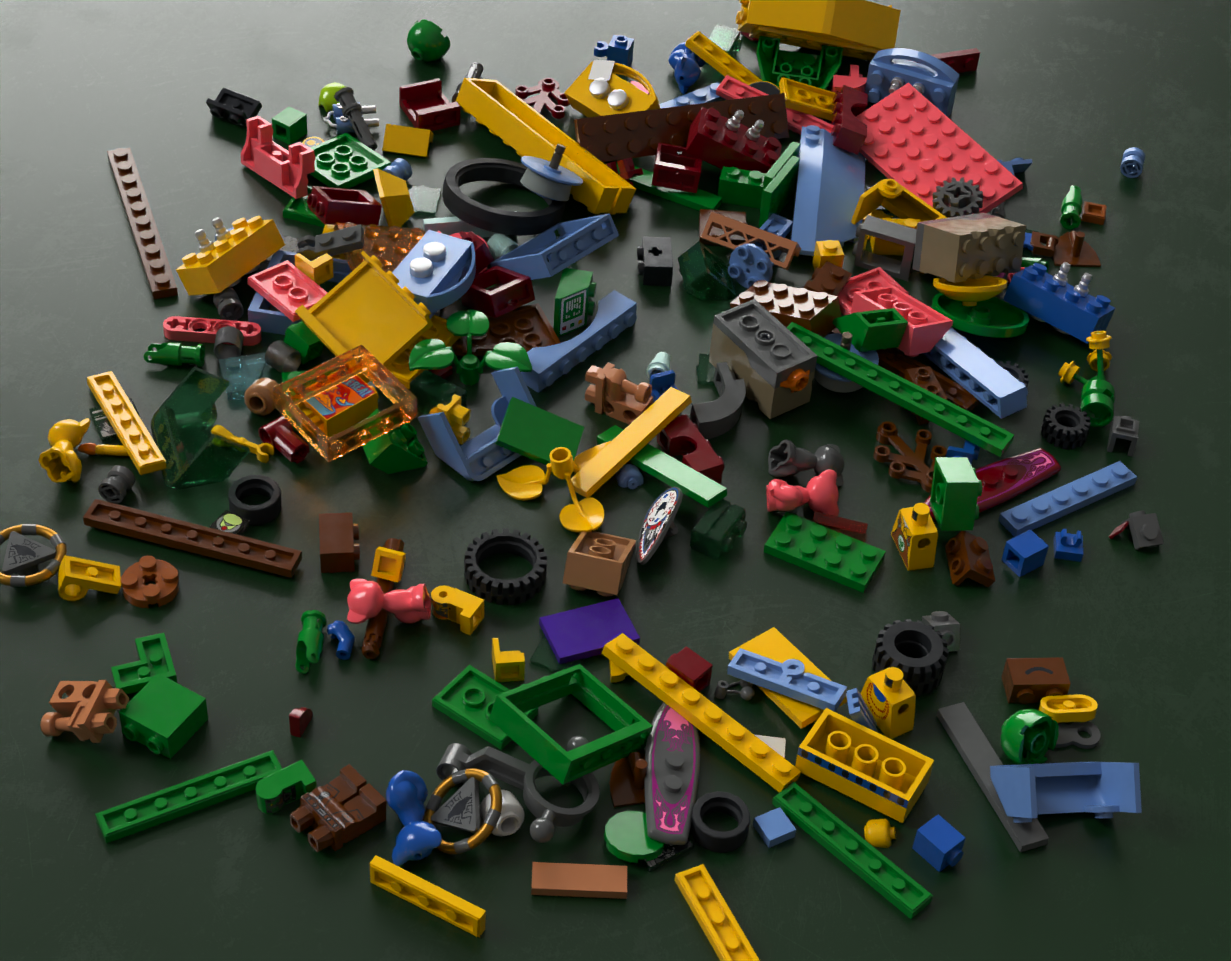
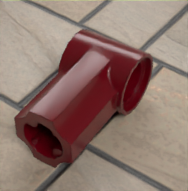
(284, 439)

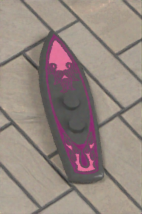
(671, 776)

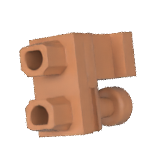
(616, 394)
(85, 711)

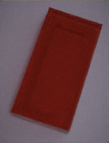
(840, 522)

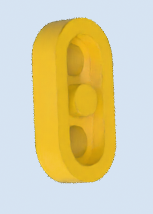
(1069, 708)

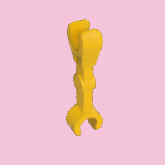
(260, 450)

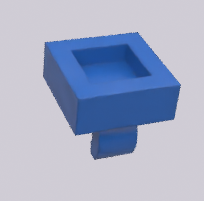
(1068, 545)

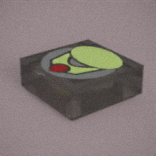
(230, 523)

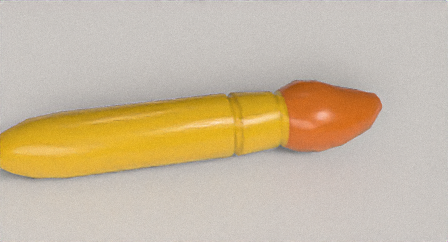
(92, 449)

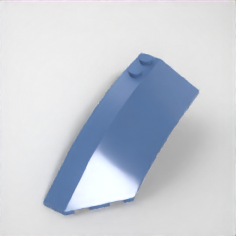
(825, 191)

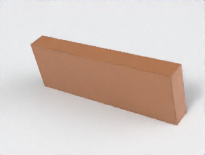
(579, 880)

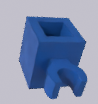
(619, 50)

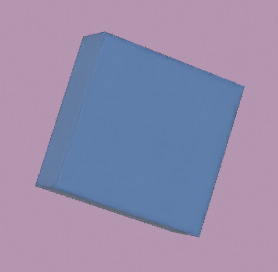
(774, 827)

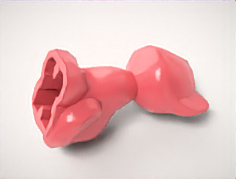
(820, 494)
(368, 599)

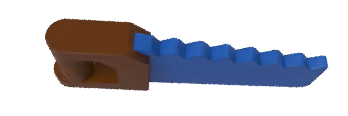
(1034, 240)

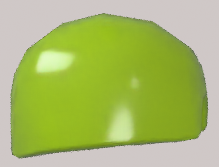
(327, 95)

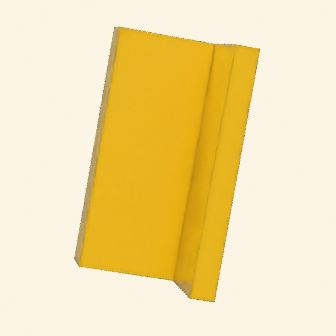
(407, 140)

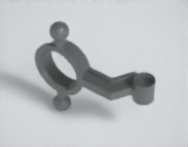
(523, 776)

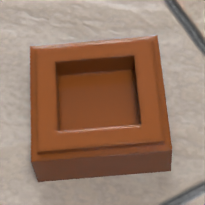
(1093, 213)

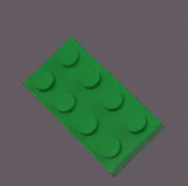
(824, 551)

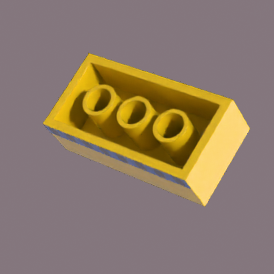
(864, 765)

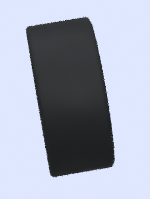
(251, 485)
(716, 840)

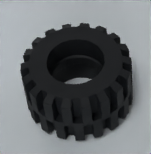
(912, 640)

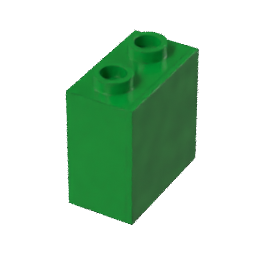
(163, 716)

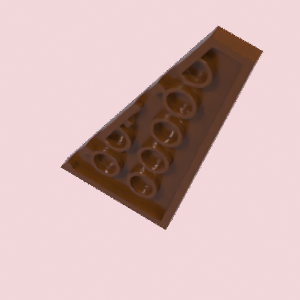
(522, 326)

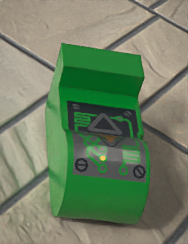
(284, 787)

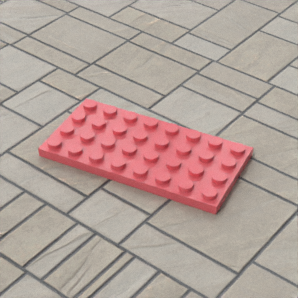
(923, 148)

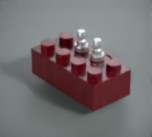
(730, 143)

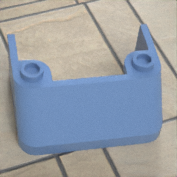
(479, 455)
(1067, 788)

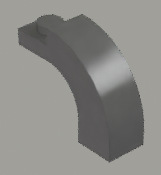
(723, 413)

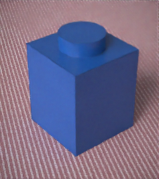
(1024, 553)
(939, 843)

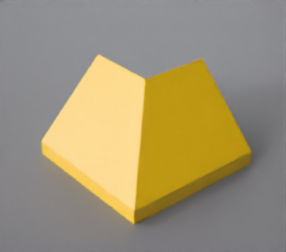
(394, 198)

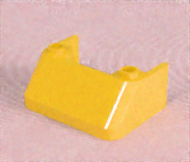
(896, 200)

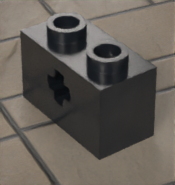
(656, 261)

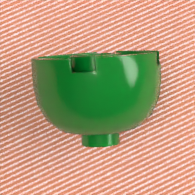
(427, 42)
(1028, 736)

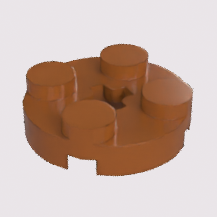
(147, 570)

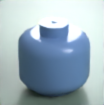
(629, 476)

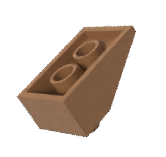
(598, 562)

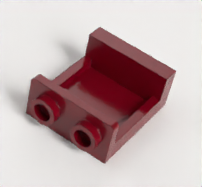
(428, 106)

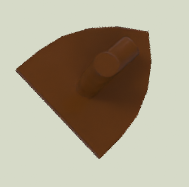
(1075, 251)
(628, 780)

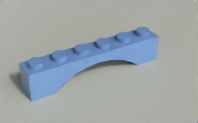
(551, 362)

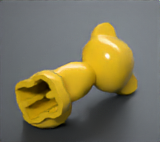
(61, 460)

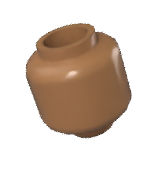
(260, 396)

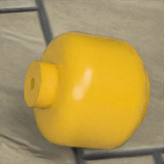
(879, 833)

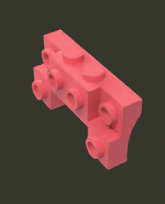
(274, 163)

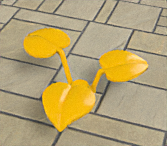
(527, 482)

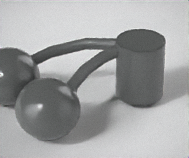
(746, 692)

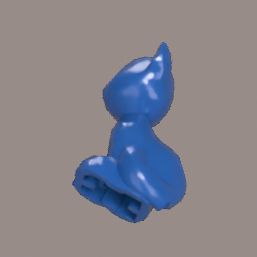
(685, 66)
(406, 797)

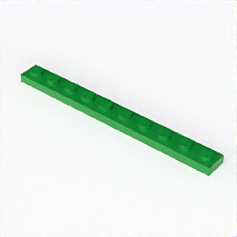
(905, 393)

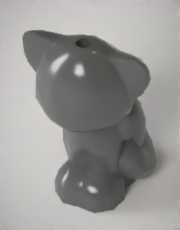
(788, 460)

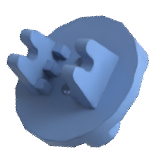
(741, 261)

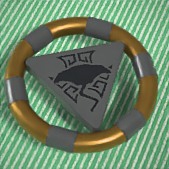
(25, 554)
(463, 808)

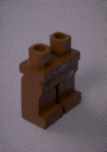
(339, 810)

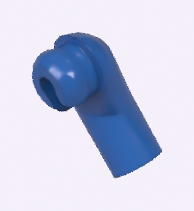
(346, 638)

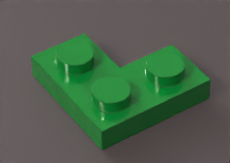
(154, 659)

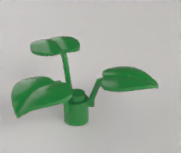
(433, 354)

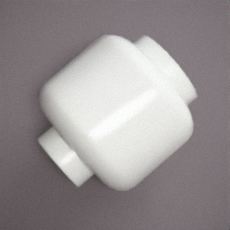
(511, 814)

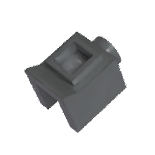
(1124, 428)

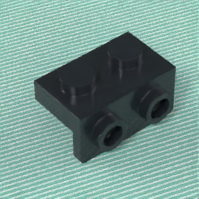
(233, 107)

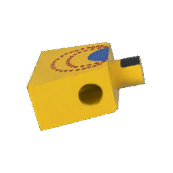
(890, 701)

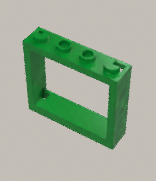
(629, 726)

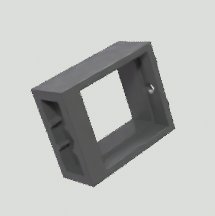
(890, 232)

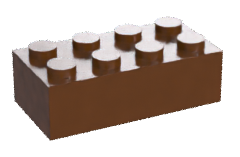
(797, 305)

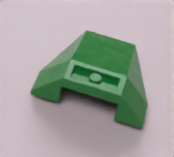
(797, 66)

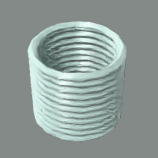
(500, 245)

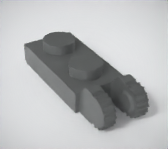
(332, 243)

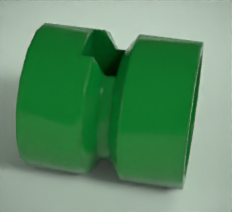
(1098, 402)

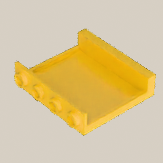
(369, 312)

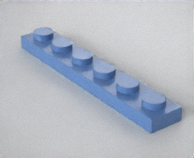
(1067, 498)

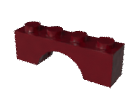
(847, 130)

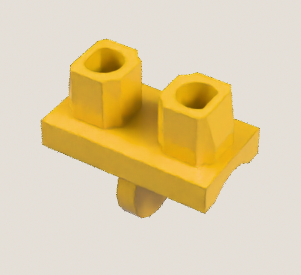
(456, 416)

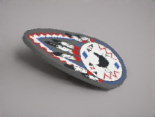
(658, 523)

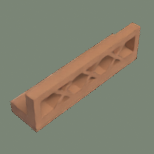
(754, 234)

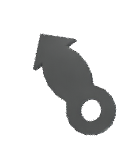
(1069, 735)

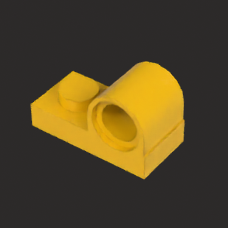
(80, 575)

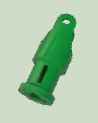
(1071, 208)
(175, 354)
(310, 640)

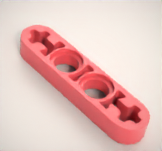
(176, 327)

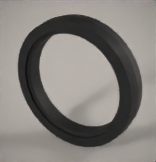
(491, 218)

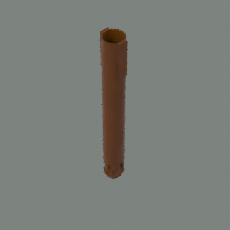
(376, 626)

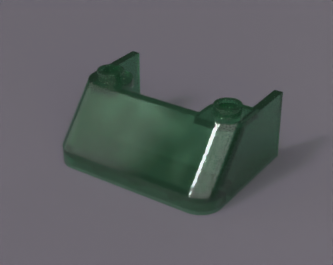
(182, 435)

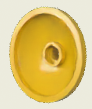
(971, 290)

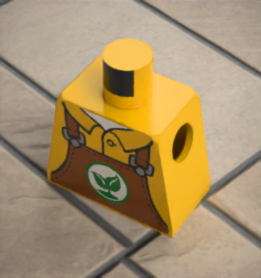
(915, 536)

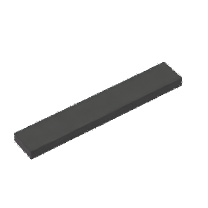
(979, 757)

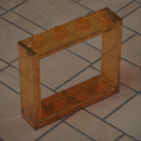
(331, 374)

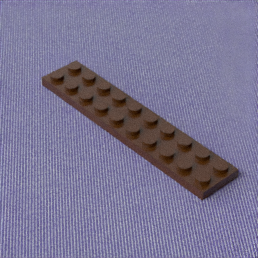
(639, 132)

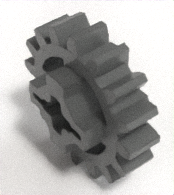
(957, 198)

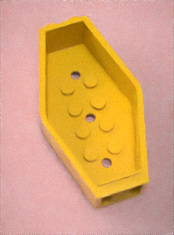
(854, 25)

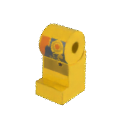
(457, 607)

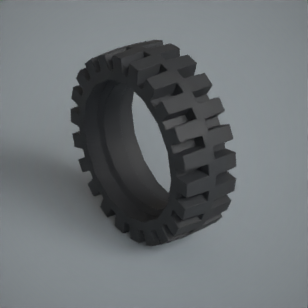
(505, 589)

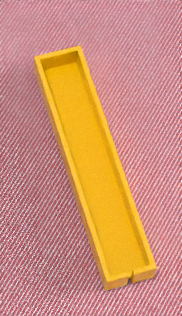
(537, 137)

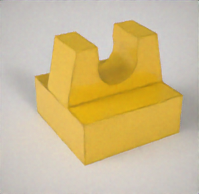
(388, 564)

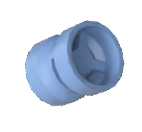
(1132, 162)
(399, 168)

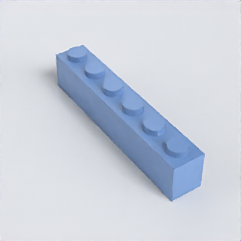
(978, 374)

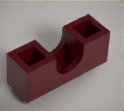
(684, 439)

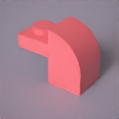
(854, 80)

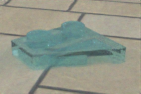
(241, 373)

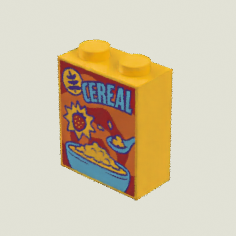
(341, 405)

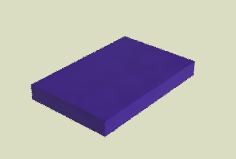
(586, 630)

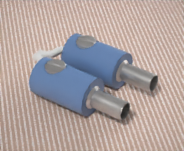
(343, 124)

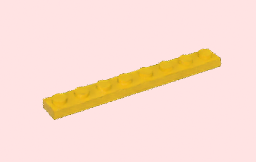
(701, 712)

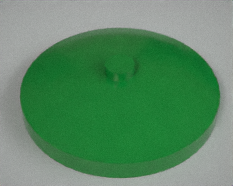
(987, 318)

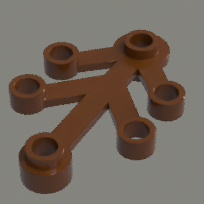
(888, 435)

